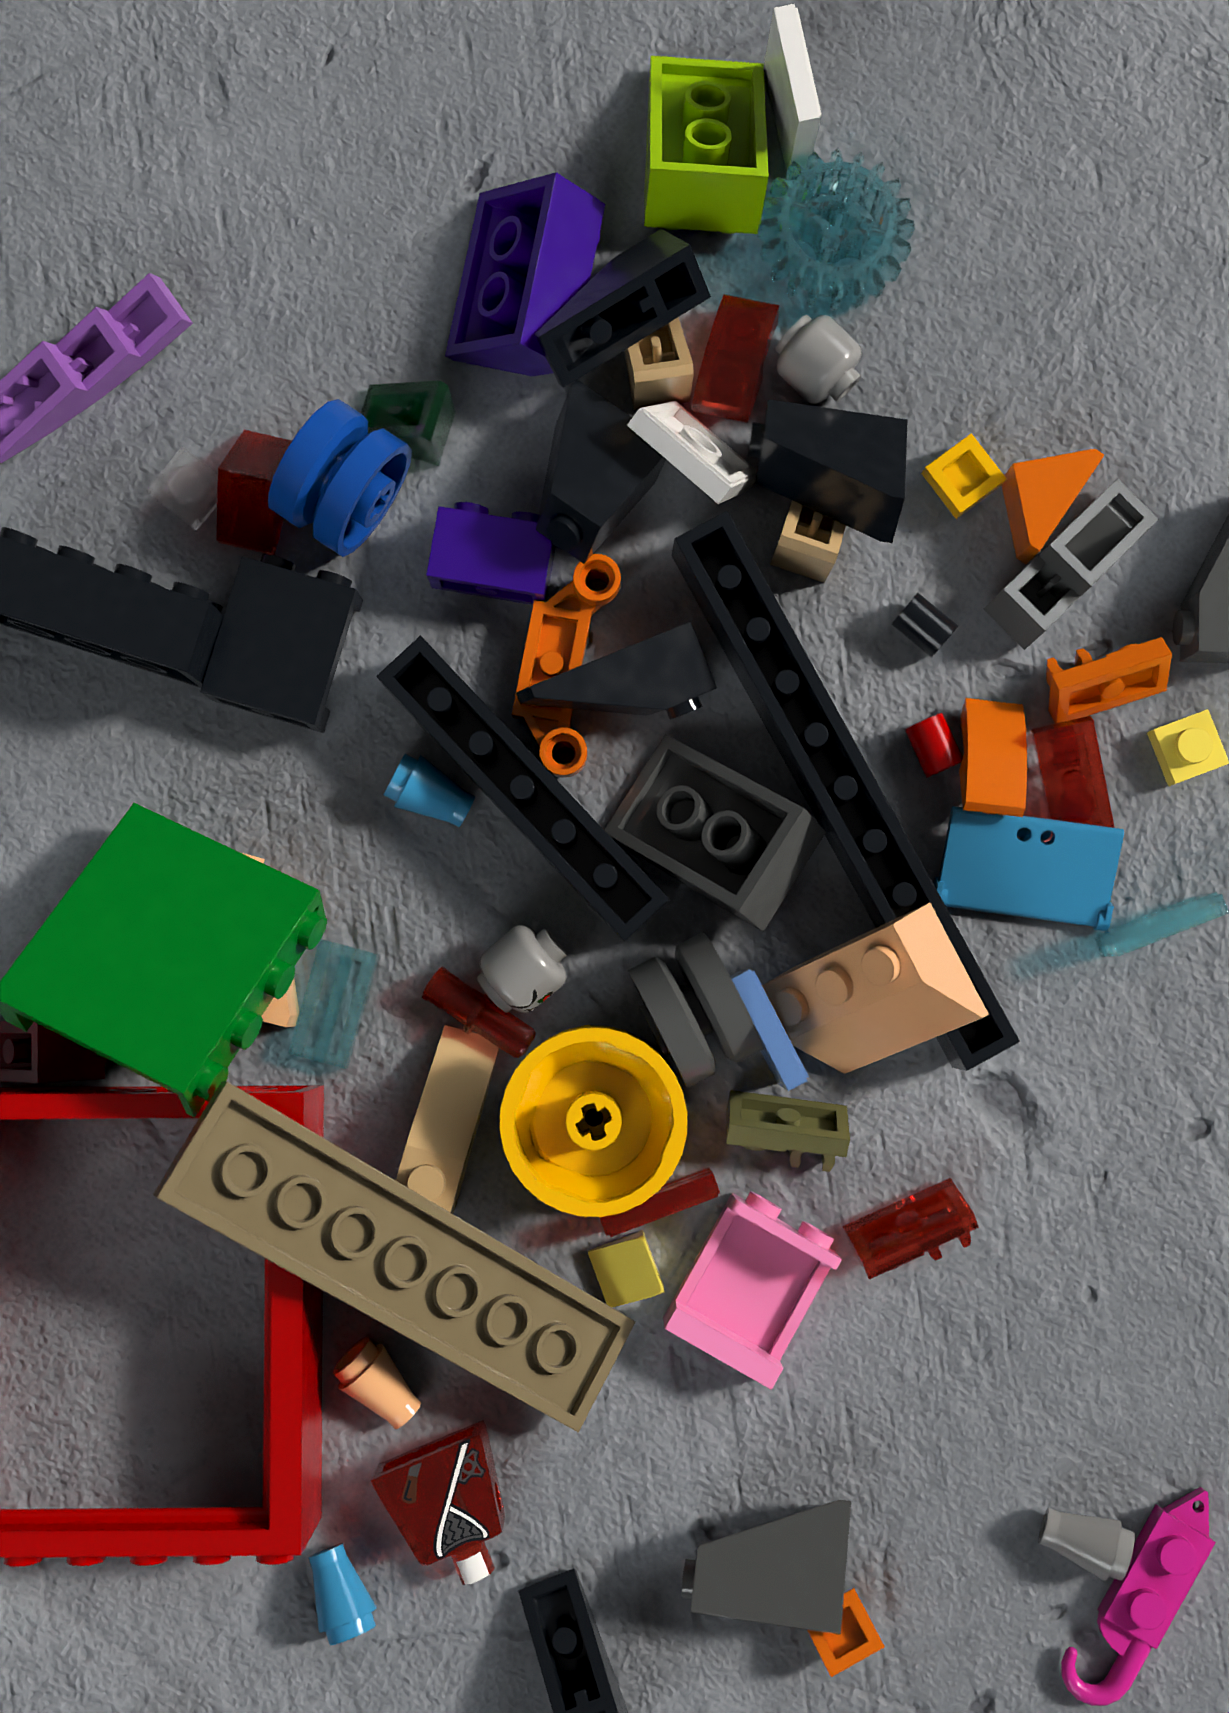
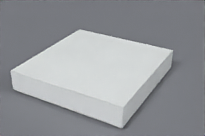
(791, 86)
(694, 450)

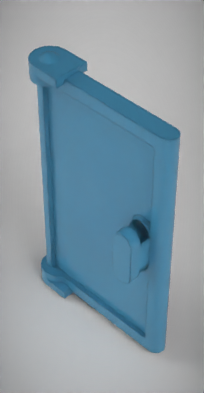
(1029, 878)

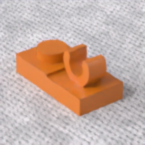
(1108, 682)

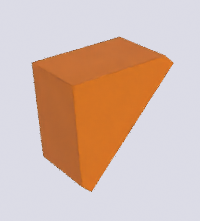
(1040, 495)

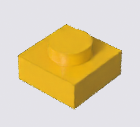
(963, 476)

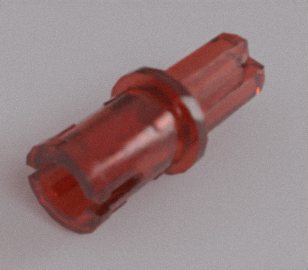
(478, 1013)

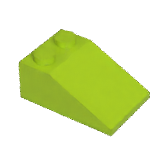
(705, 145)

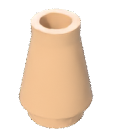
(375, 1382)

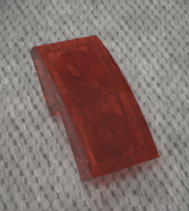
(735, 358)

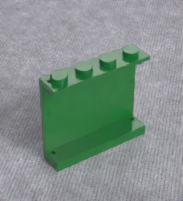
(165, 954)

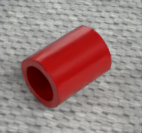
(934, 745)

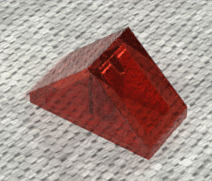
(244, 491)

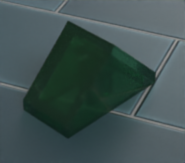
(414, 413)

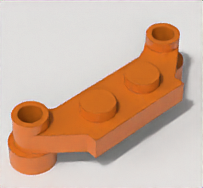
(556, 645)

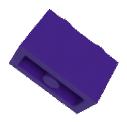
(490, 554)

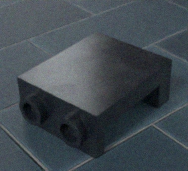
(281, 641)

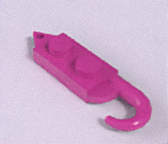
(1148, 1598)

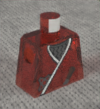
(446, 1500)

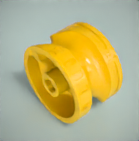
(604, 1165)

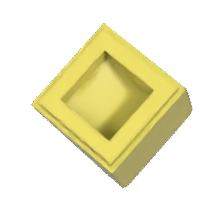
(626, 1270)

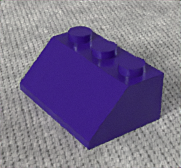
(522, 264)

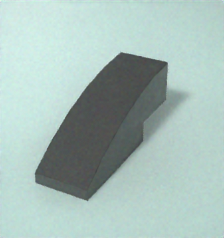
(1071, 564)

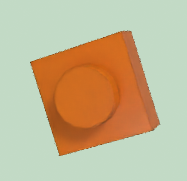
(856, 1640)

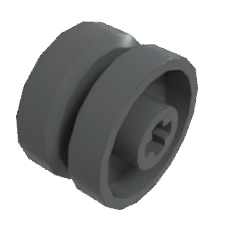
(695, 1009)

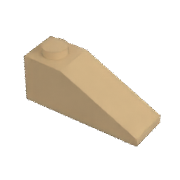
(448, 1117)

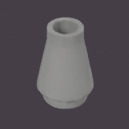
(1089, 1541)

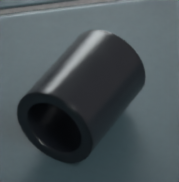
(924, 625)

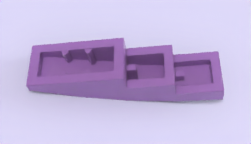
(86, 363)

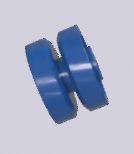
(339, 477)

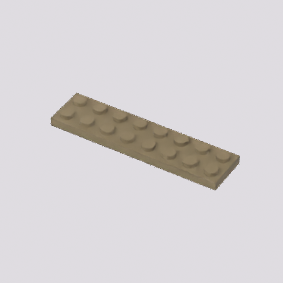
(394, 1255)

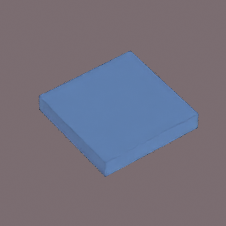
(777, 1046)

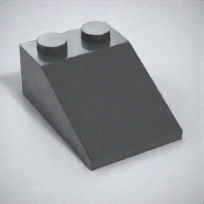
(716, 831)

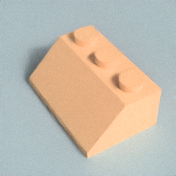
(876, 993)

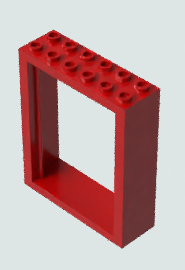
(290, 1391)

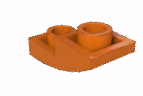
(994, 757)

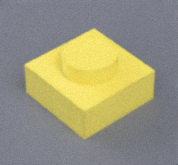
(1188, 747)

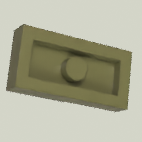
(788, 1124)

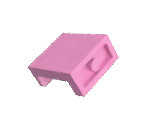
(751, 1287)

